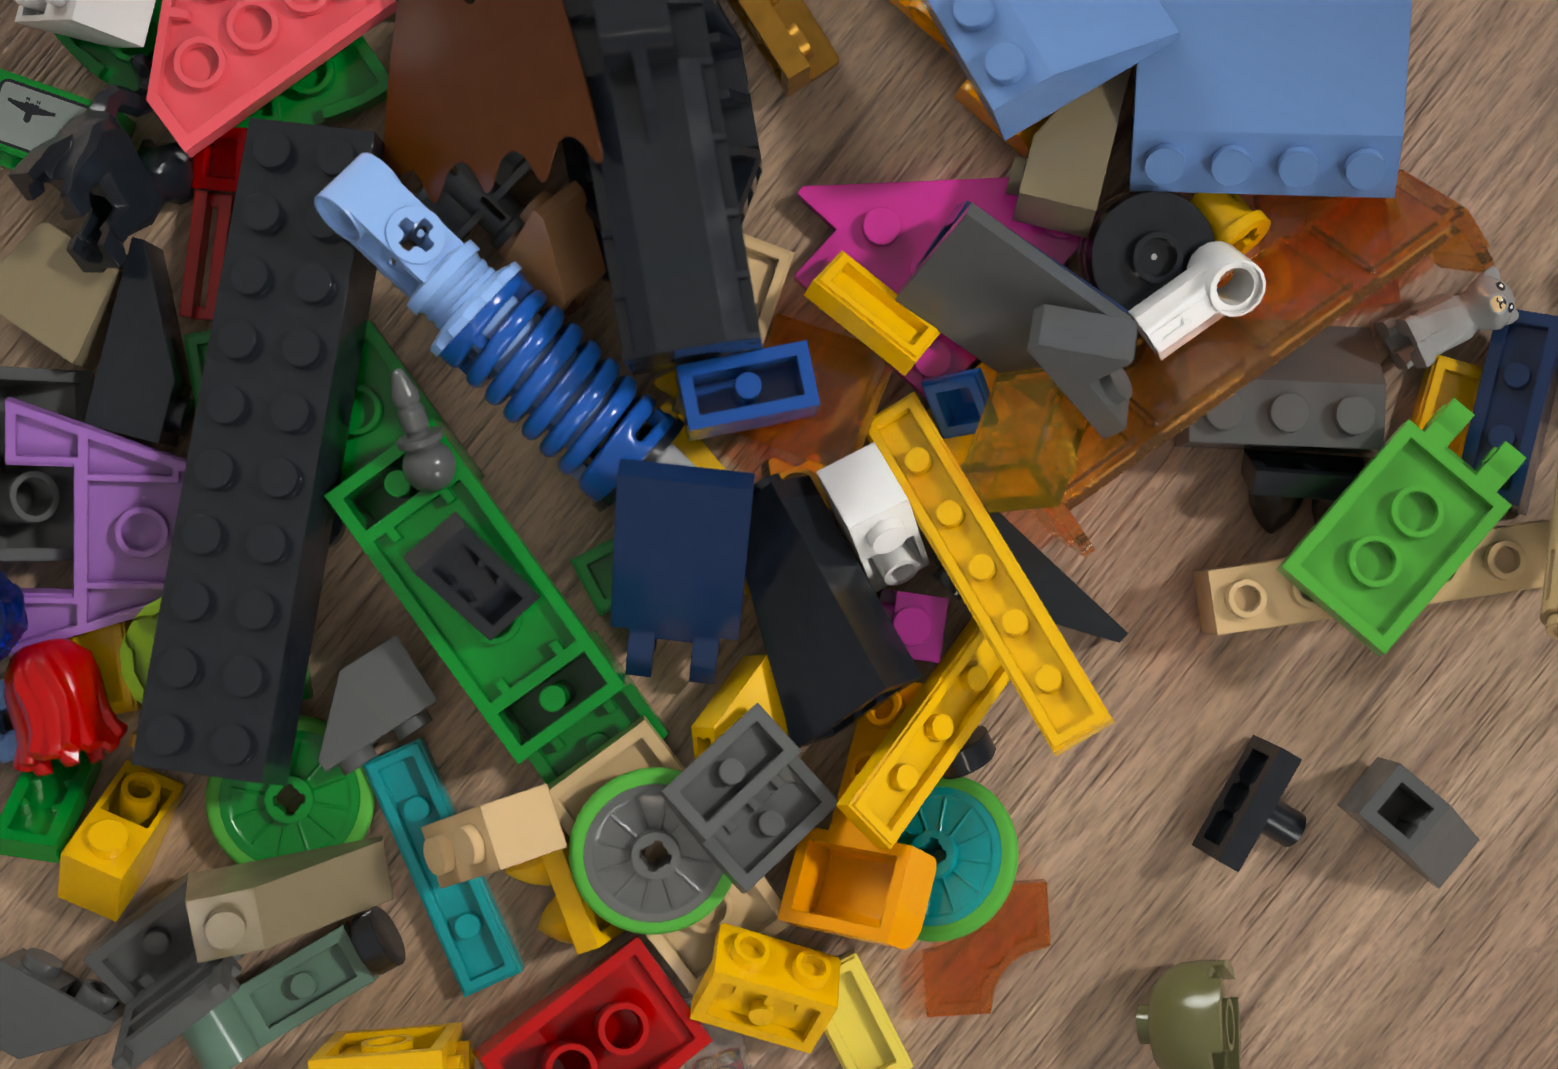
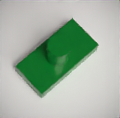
(45, 810)

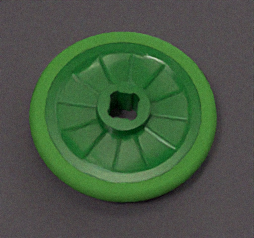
(257, 827)

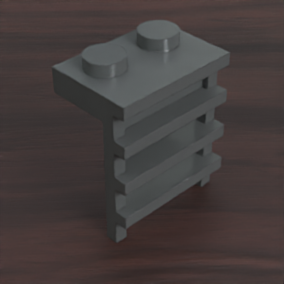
(156, 974)

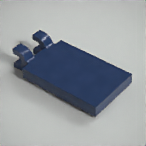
(679, 560)

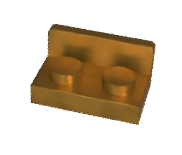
(787, 40)

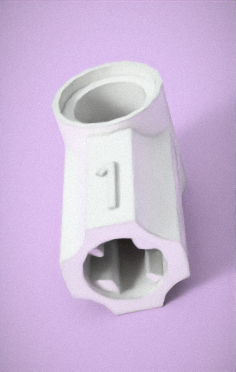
(1193, 301)

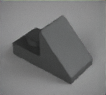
(1086, 361)

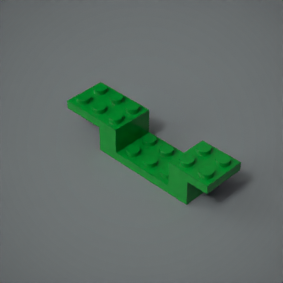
(544, 678)

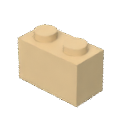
(493, 836)

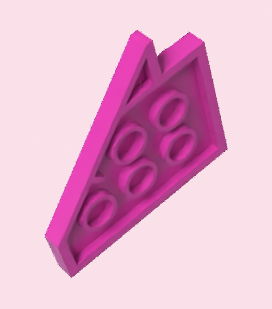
(893, 226)

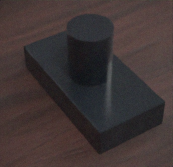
(471, 576)
(1252, 806)

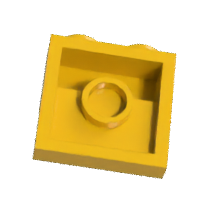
(397, 1048)

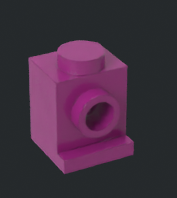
(918, 621)

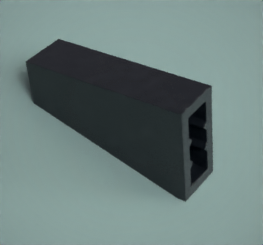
(818, 614)

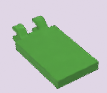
(1401, 529)

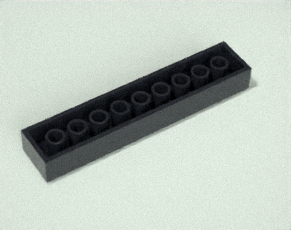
(258, 466)

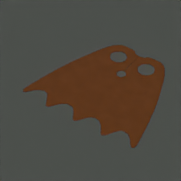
(483, 85)

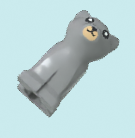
(1447, 321)

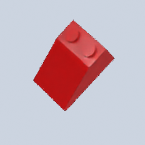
(604, 1018)

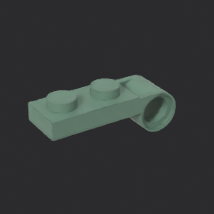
(279, 1000)

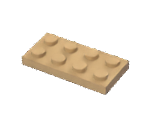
(691, 948)

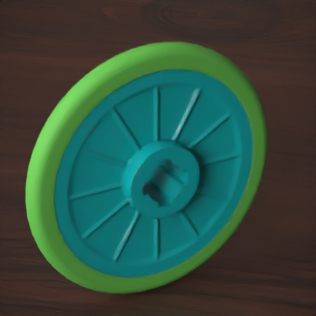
(978, 860)

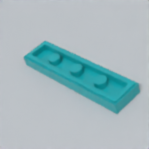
(463, 913)

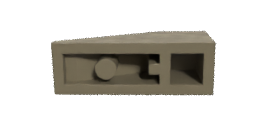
(1069, 161)
(283, 896)

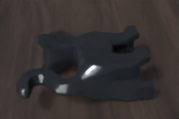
(106, 176)

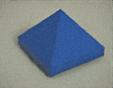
(957, 401)

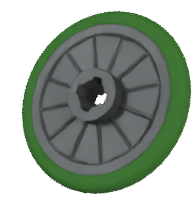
(615, 873)

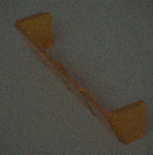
(1310, 283)

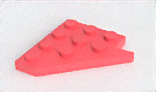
(234, 56)

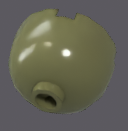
(1191, 1019)

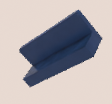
(1516, 399)

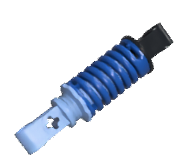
(497, 336)

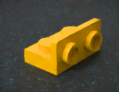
(768, 989)

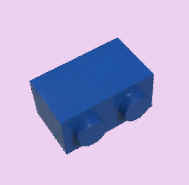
(747, 390)

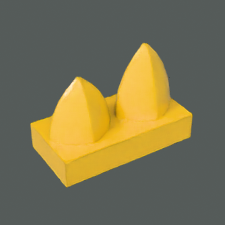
(567, 914)

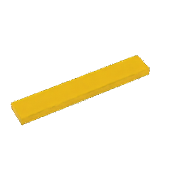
(988, 577)

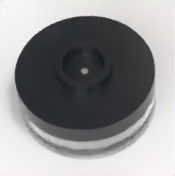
(1140, 244)

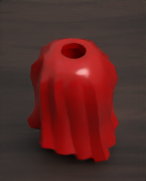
(58, 706)

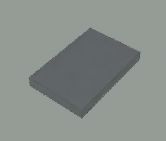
(984, 290)

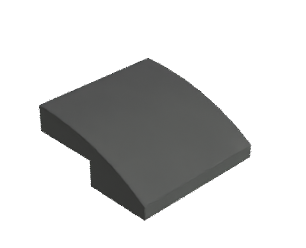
(749, 798)

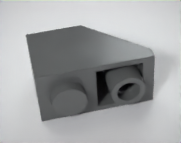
(372, 700)
(1410, 820)
(49, 1006)

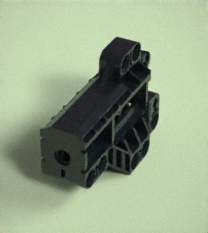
(671, 175)

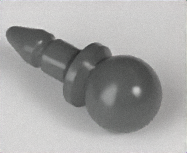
(427, 461)

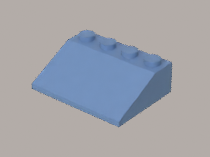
(1046, 53)
(1274, 99)

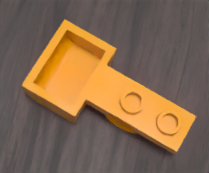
(846, 882)

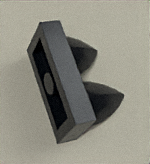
(1284, 479)

